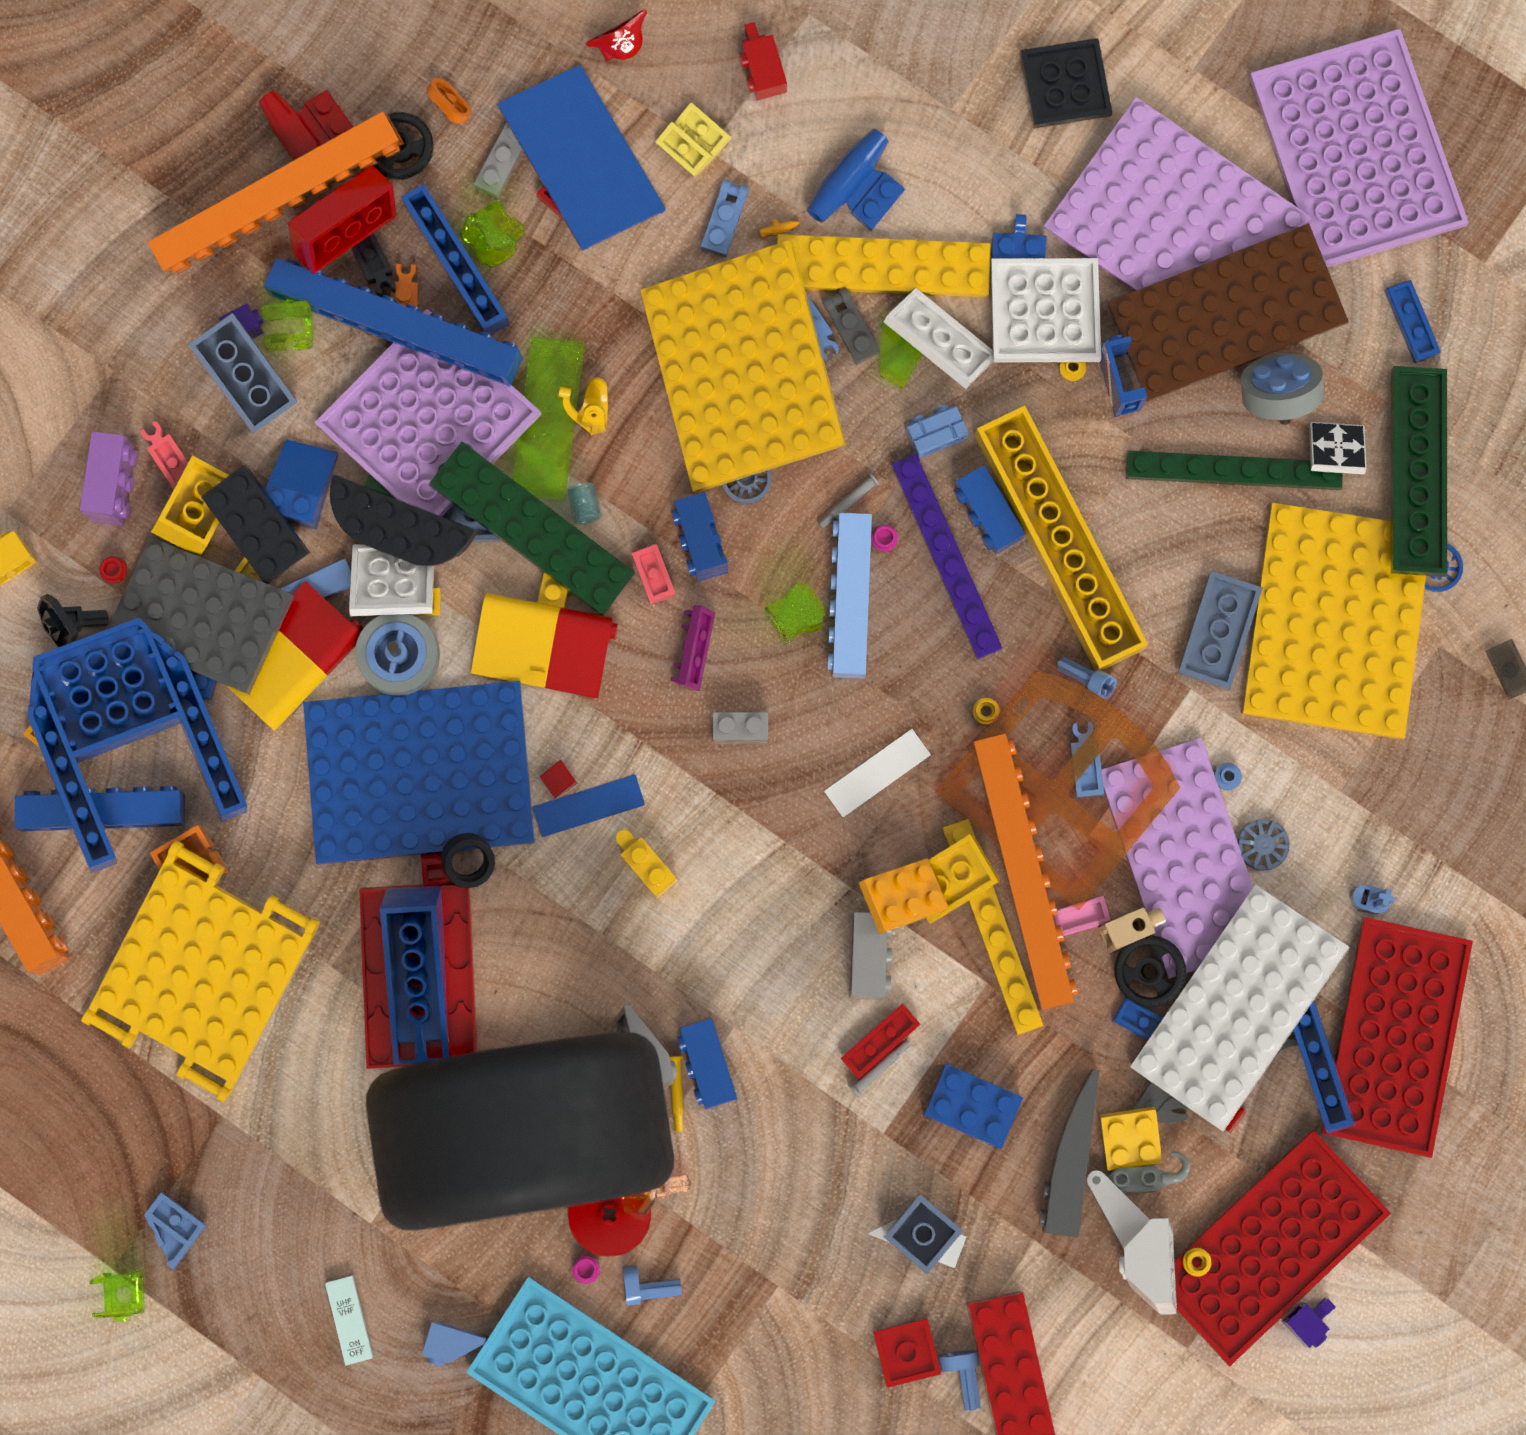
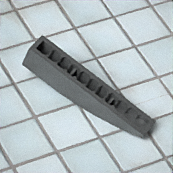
(1069, 1166)

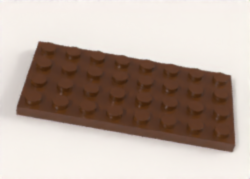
(1228, 312)

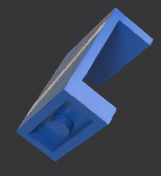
(1121, 401)

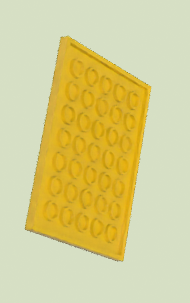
(743, 367)
(1333, 625)

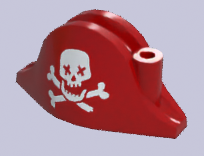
(621, 41)

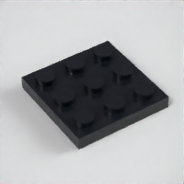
(1066, 83)

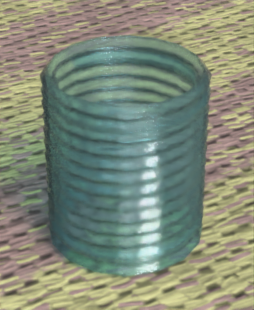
(584, 503)

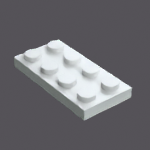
(940, 338)

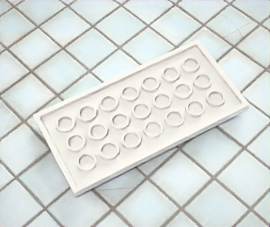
(1239, 1007)

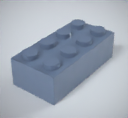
(242, 372)

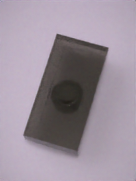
(1508, 668)

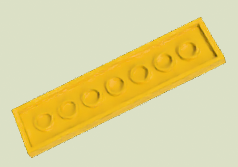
(892, 265)

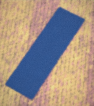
(588, 805)

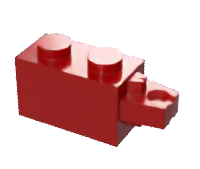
(763, 64)

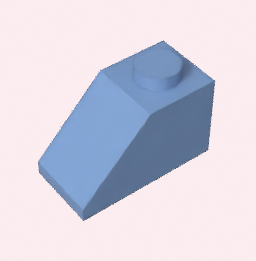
(449, 1343)

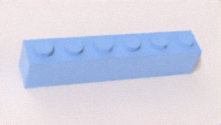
(851, 595)

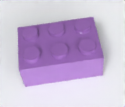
(108, 479)

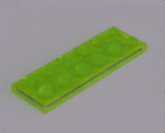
(547, 444)

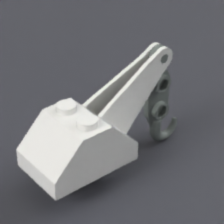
(1146, 1243)

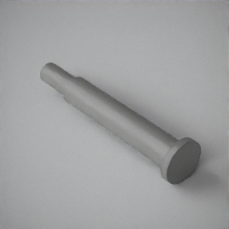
(849, 500)
(878, 1068)

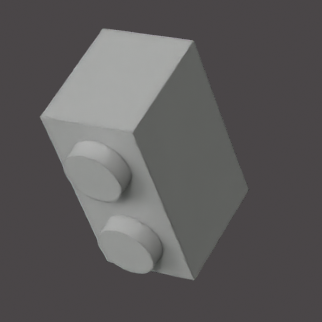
(740, 727)

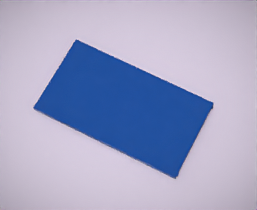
(581, 157)

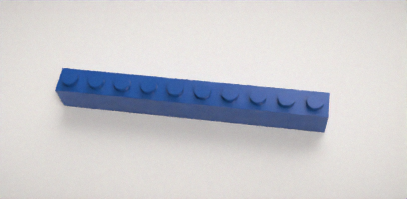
(395, 322)

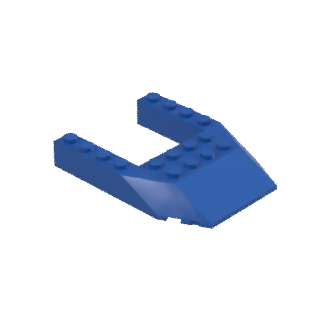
(107, 696)

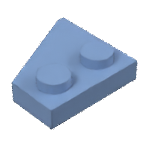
(173, 1228)

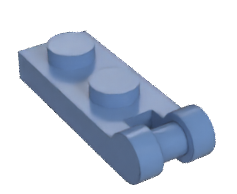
(724, 219)

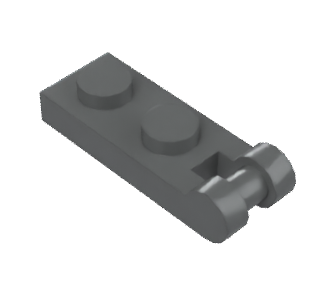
(851, 326)

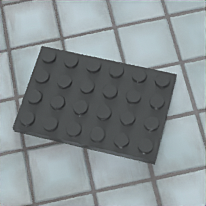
(205, 612)

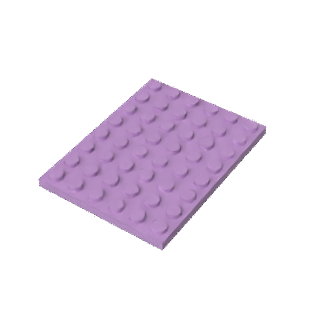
(1359, 148)
(1164, 203)

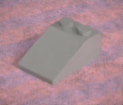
(630, 1022)

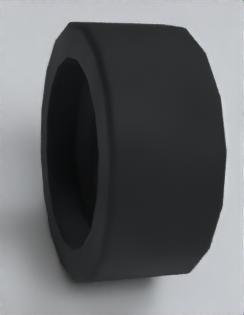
(479, 876)

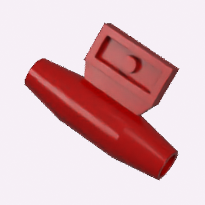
(304, 131)

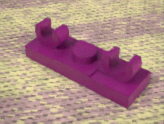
(695, 647)

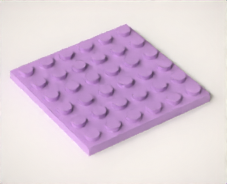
(414, 413)

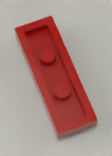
(880, 1041)

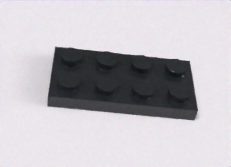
(255, 524)

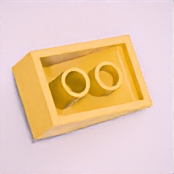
(186, 517)

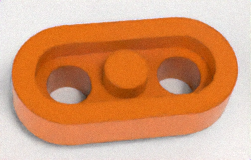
(449, 101)

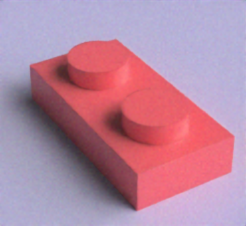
(653, 574)

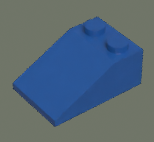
(301, 482)

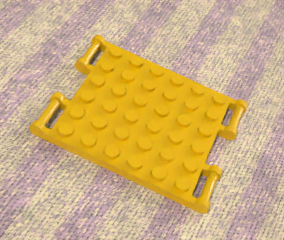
(201, 971)

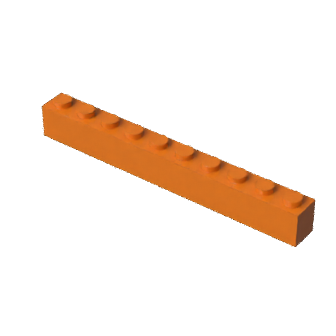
(1024, 871)

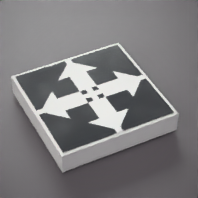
(1337, 448)

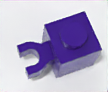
(1308, 1323)

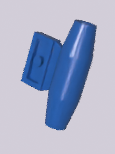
(855, 182)

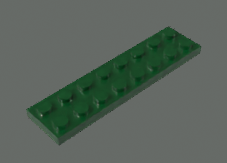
(1419, 471)
(531, 528)

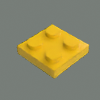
(1130, 1138)

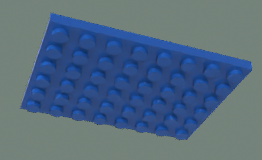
(417, 771)

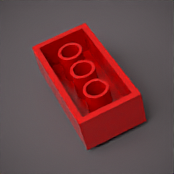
(342, 219)

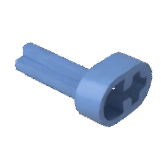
(1096, 682)
(1377, 901)
(644, 1291)
(965, 1362)

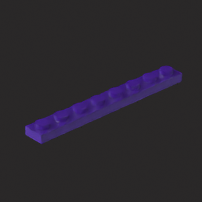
(946, 556)

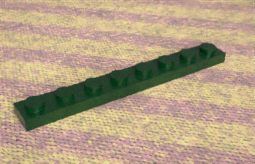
(1229, 470)

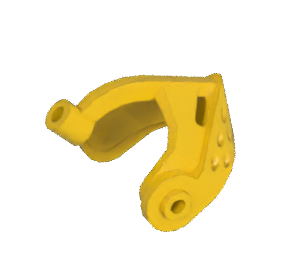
(594, 411)

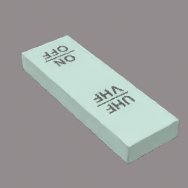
(349, 1320)

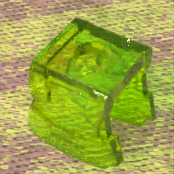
(492, 234)
(288, 309)
(796, 613)
(115, 1308)

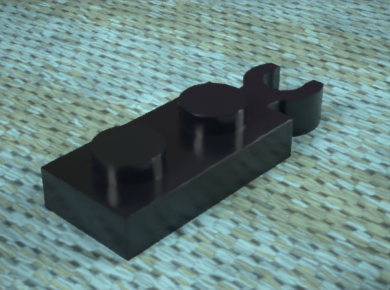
(373, 264)

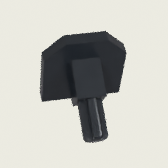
(66, 622)

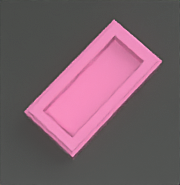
(1091, 915)

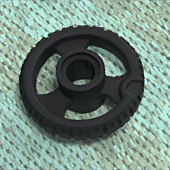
(422, 147)
(1165, 991)

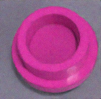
(884, 538)
(586, 1269)

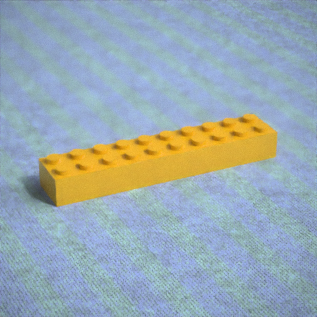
(1060, 539)

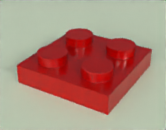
(907, 1352)

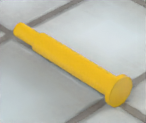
(677, 1095)

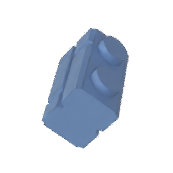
(936, 431)

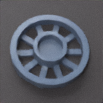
(747, 484)
(1264, 844)

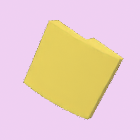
(693, 139)

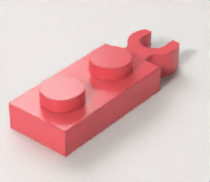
(166, 454)

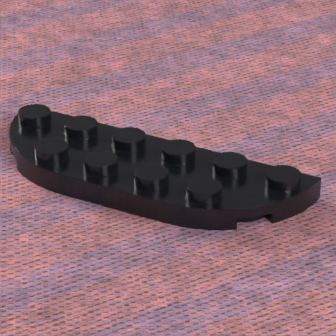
(397, 525)

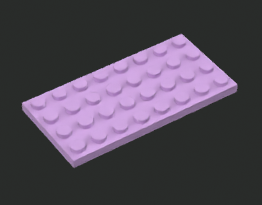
(1186, 856)

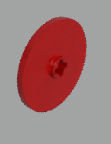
(603, 1236)

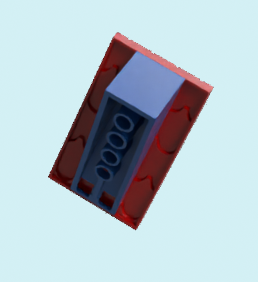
(417, 973)

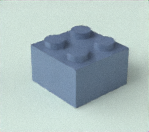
(923, 1233)

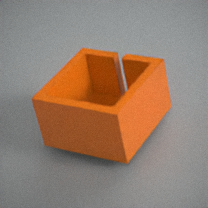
(196, 841)

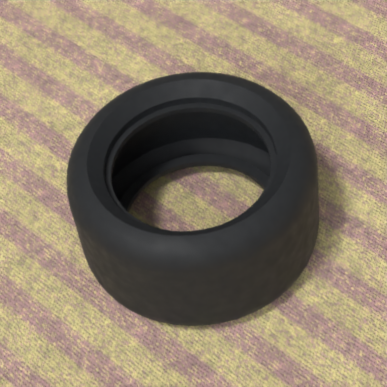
(519, 1130)

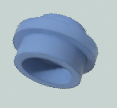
(1224, 784)

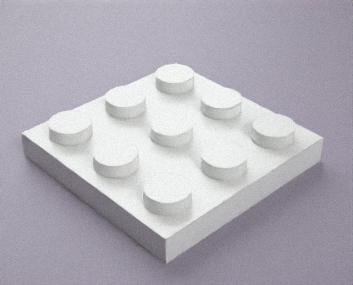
(388, 584)

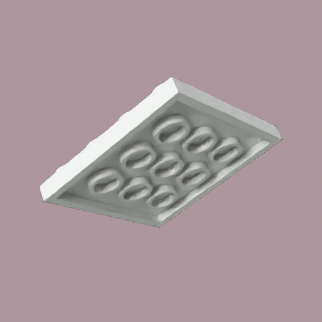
(1045, 310)

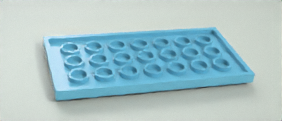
(582, 1374)

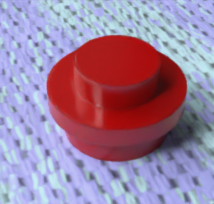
(113, 569)

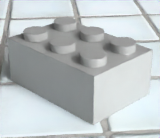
(869, 959)

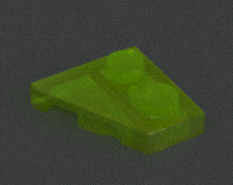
(897, 358)

